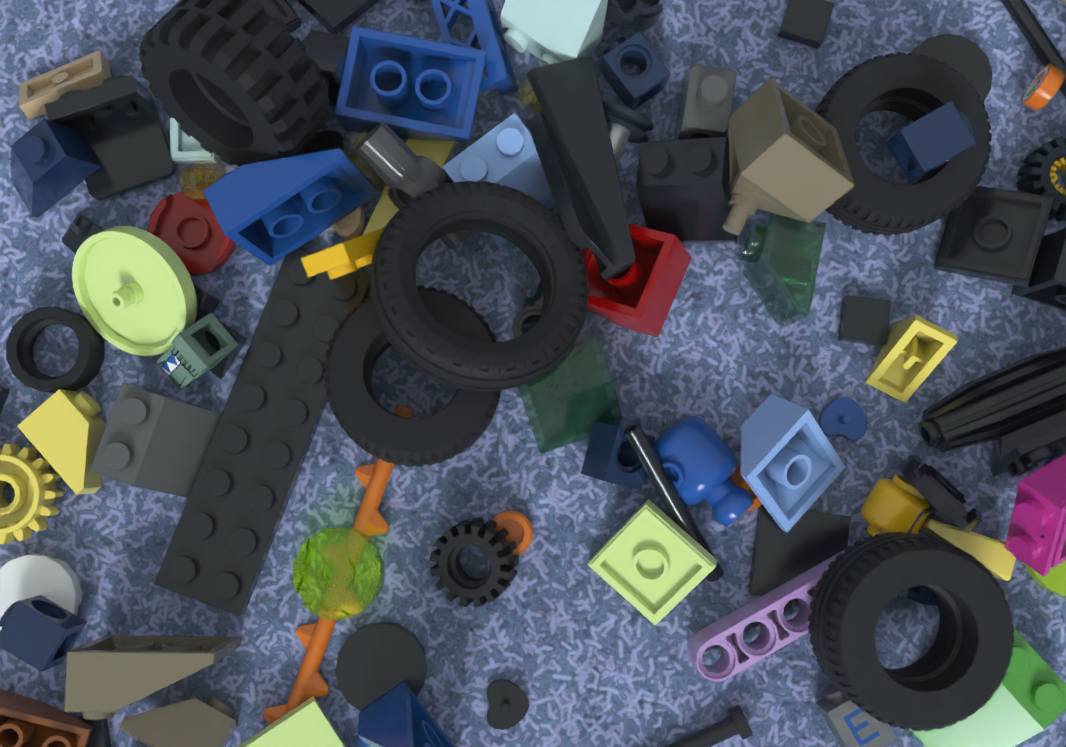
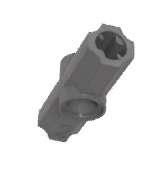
(403, 171)

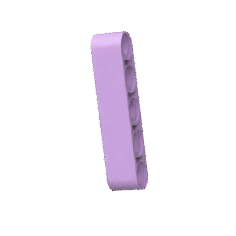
(774, 629)

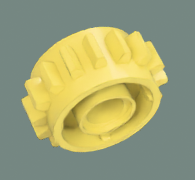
(33, 489)

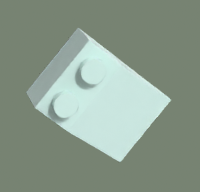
(554, 28)

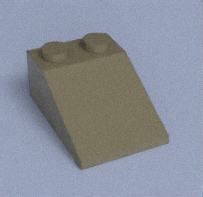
(127, 668)

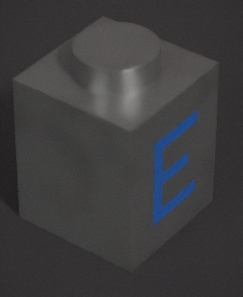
(850, 723)

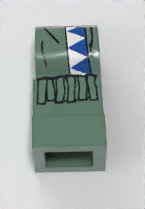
(192, 353)

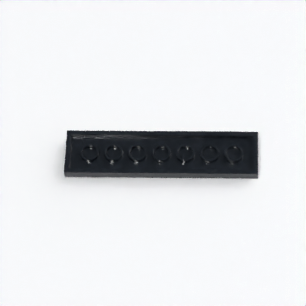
(260, 439)

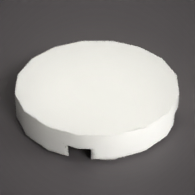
(37, 576)

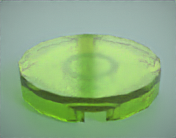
(338, 573)

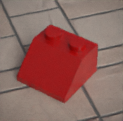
(645, 291)

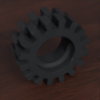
(456, 579)

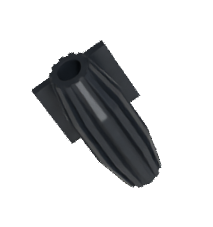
(1014, 404)

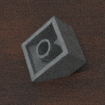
(155, 441)

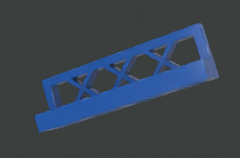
(486, 32)

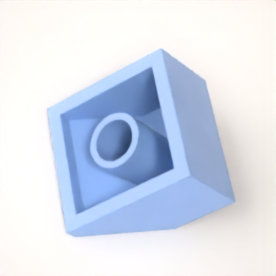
(506, 158)

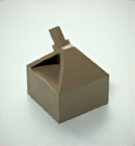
(782, 159)

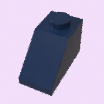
(50, 164)

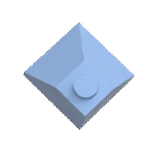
(786, 459)

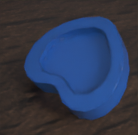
(843, 418)

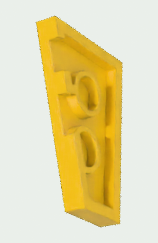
(343, 257)

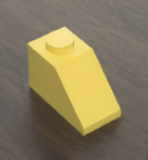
(67, 436)

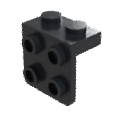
(121, 131)

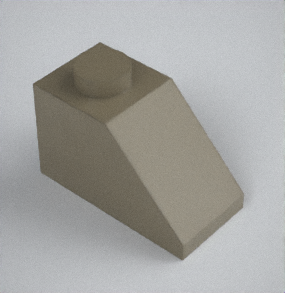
(183, 725)

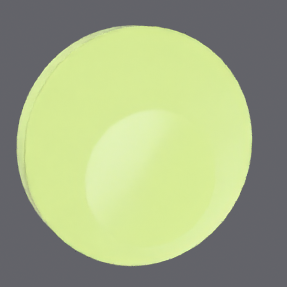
(133, 290)

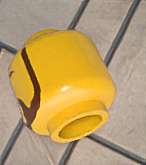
(895, 507)

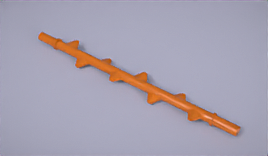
(317, 636)

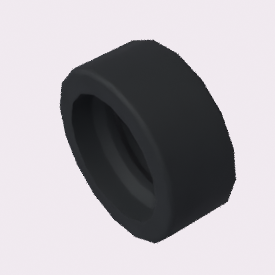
(22, 340)

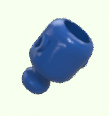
(701, 468)

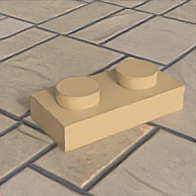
(77, 75)

